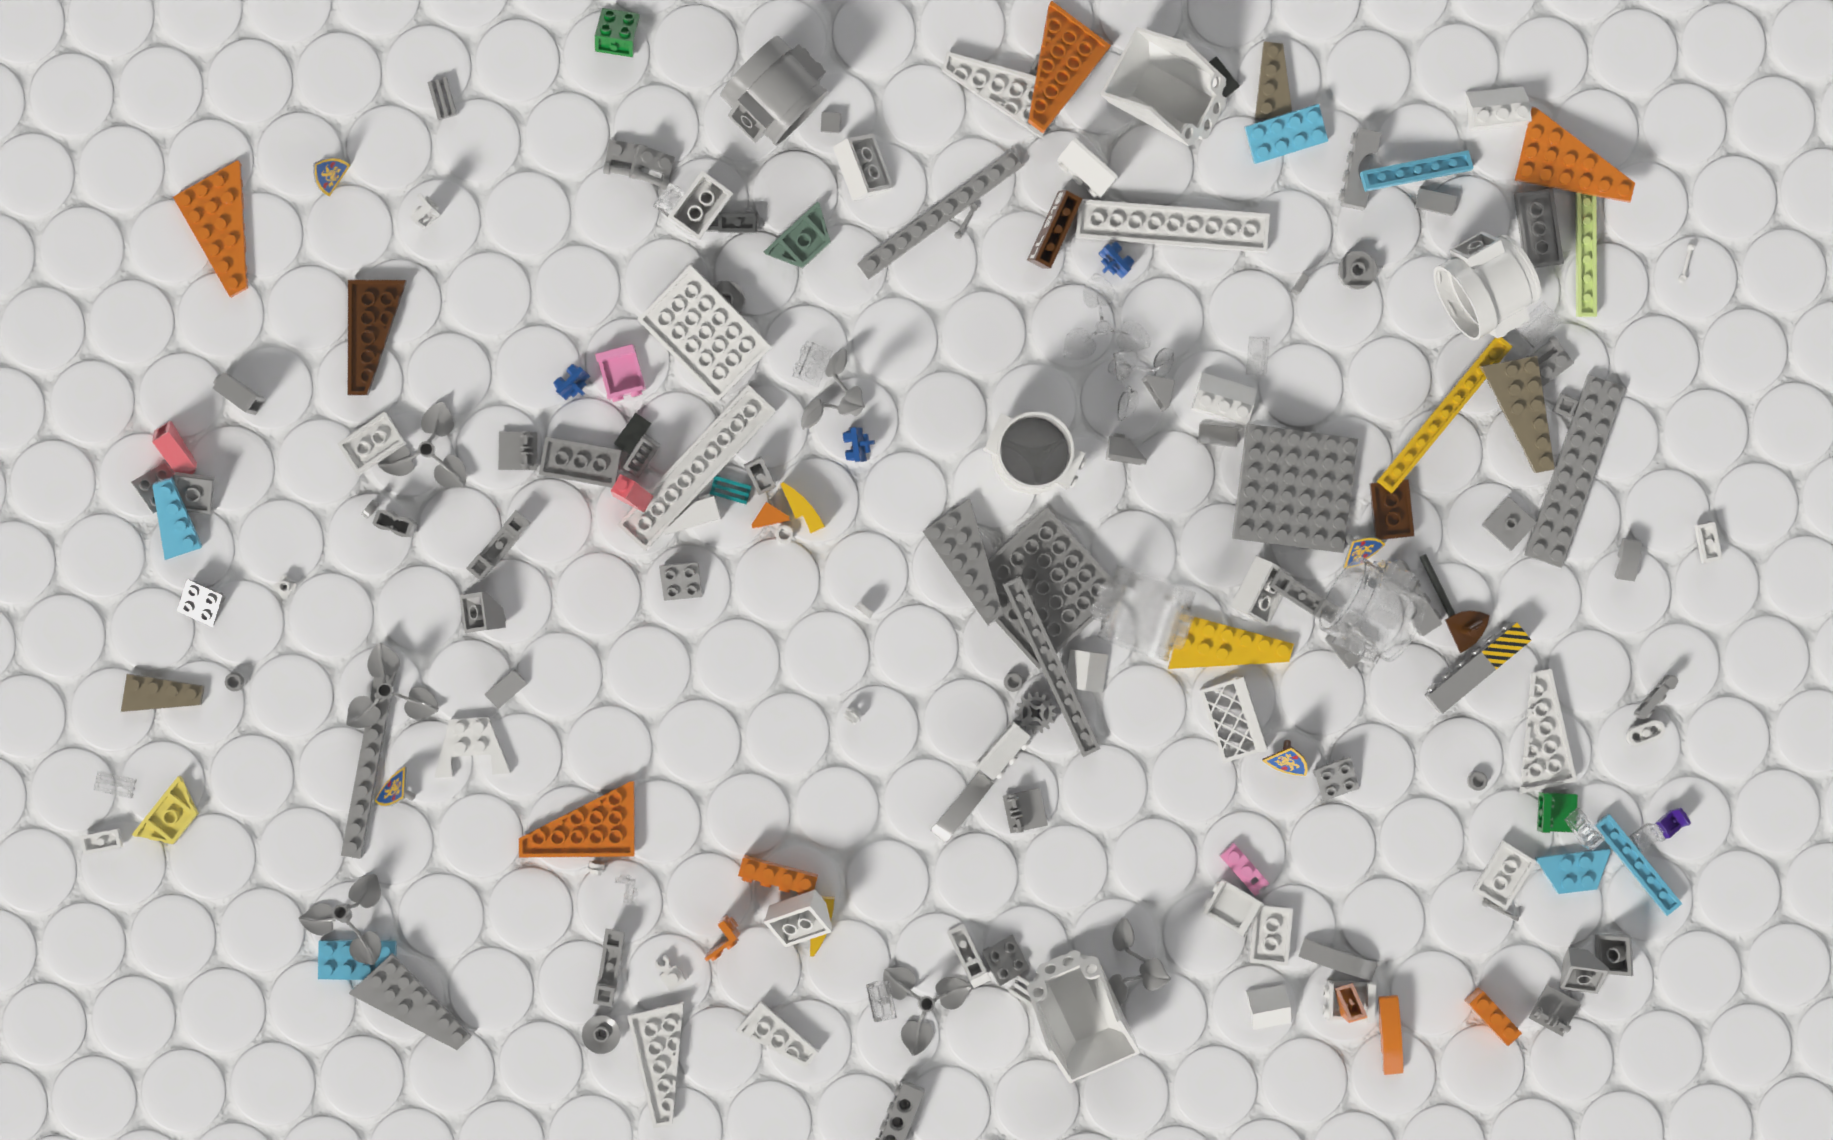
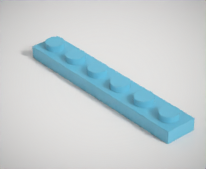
(1416, 170)
(1638, 865)

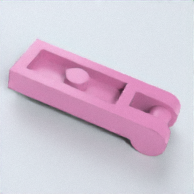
(1243, 868)

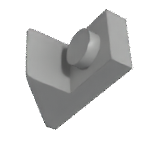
(760, 475)

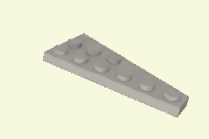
(963, 552)

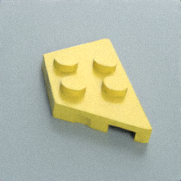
(169, 815)

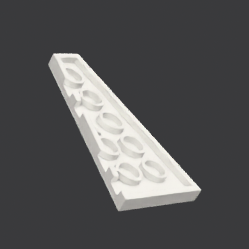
(999, 86)
(1546, 746)
(657, 1048)

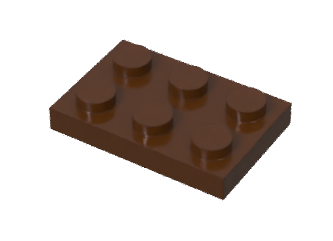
(1392, 511)

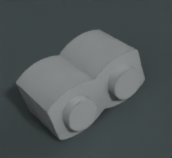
(398, 525)

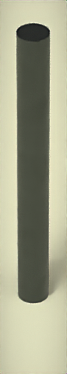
(1437, 585)

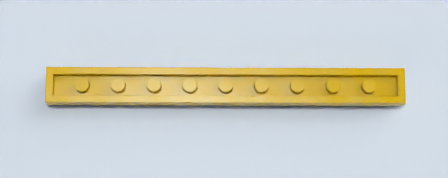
(1442, 415)

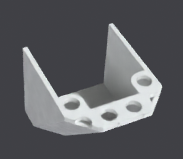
(1167, 86)
(1080, 1015)

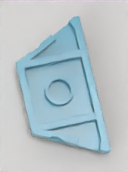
(1574, 870)

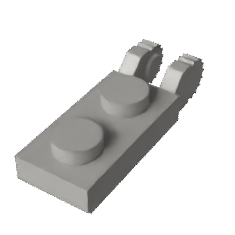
(1656, 696)

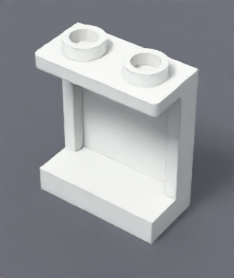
(1233, 907)
(1366, 992)

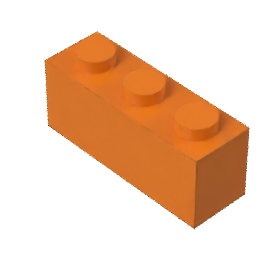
(1493, 1016)

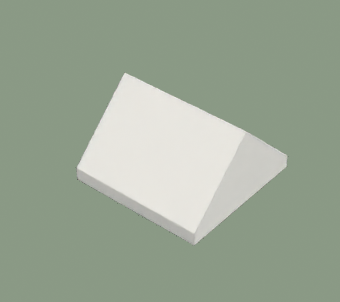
(1086, 670)
(1269, 1006)

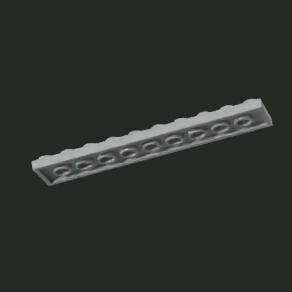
(1574, 471)

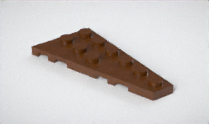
(370, 319)

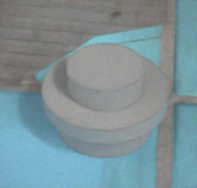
(234, 681)

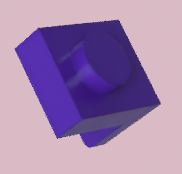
(1673, 822)

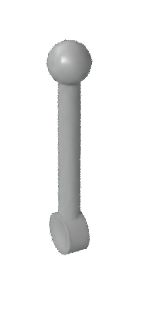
(973, 207)
(1485, 903)

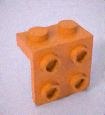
(730, 930)

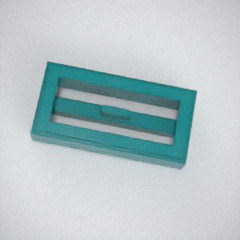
(715, 485)

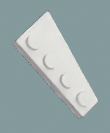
(772, 1031)

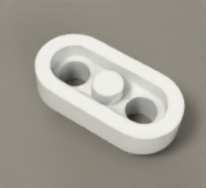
(1644, 733)

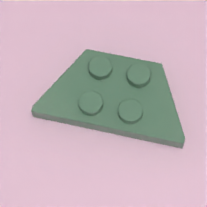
(802, 240)

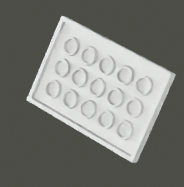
(704, 333)

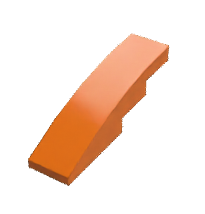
(1390, 1034)

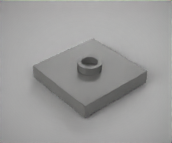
(195, 492)
(1509, 523)

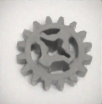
(1042, 706)

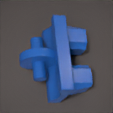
(1114, 262)
(573, 384)
(860, 443)

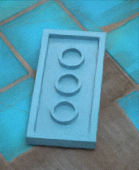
(1286, 133)
(337, 963)

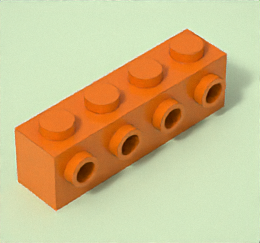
(776, 874)

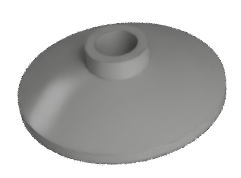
(597, 1043)

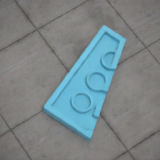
(175, 524)

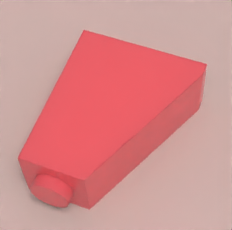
(174, 449)
(631, 493)

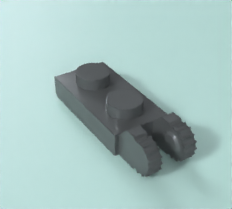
(735, 223)

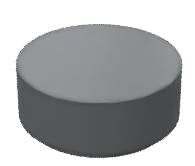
(368, 511)
(1013, 682)
(1477, 780)

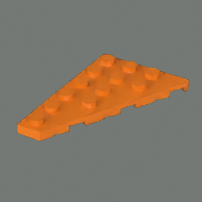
(1064, 63)
(1563, 162)
(216, 219)
(593, 830)

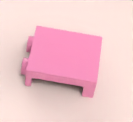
(621, 372)

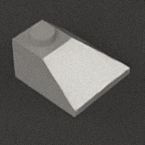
(1123, 450)
(481, 612)
(1582, 971)

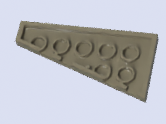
(1522, 401)

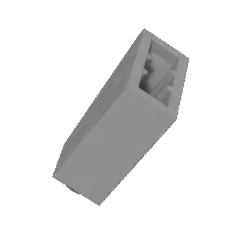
(238, 393)

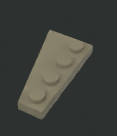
(1273, 84)
(157, 693)

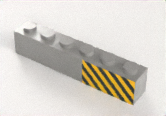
(1477, 667)

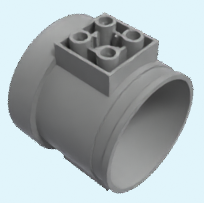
(775, 91)

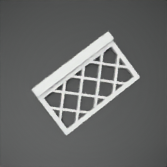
(1250, 715)

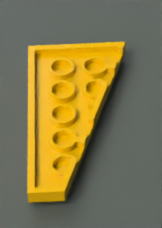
(1222, 645)

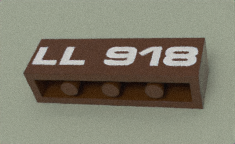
(1054, 229)

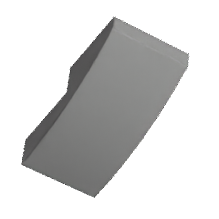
(1629, 559)

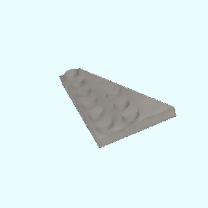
(404, 997)

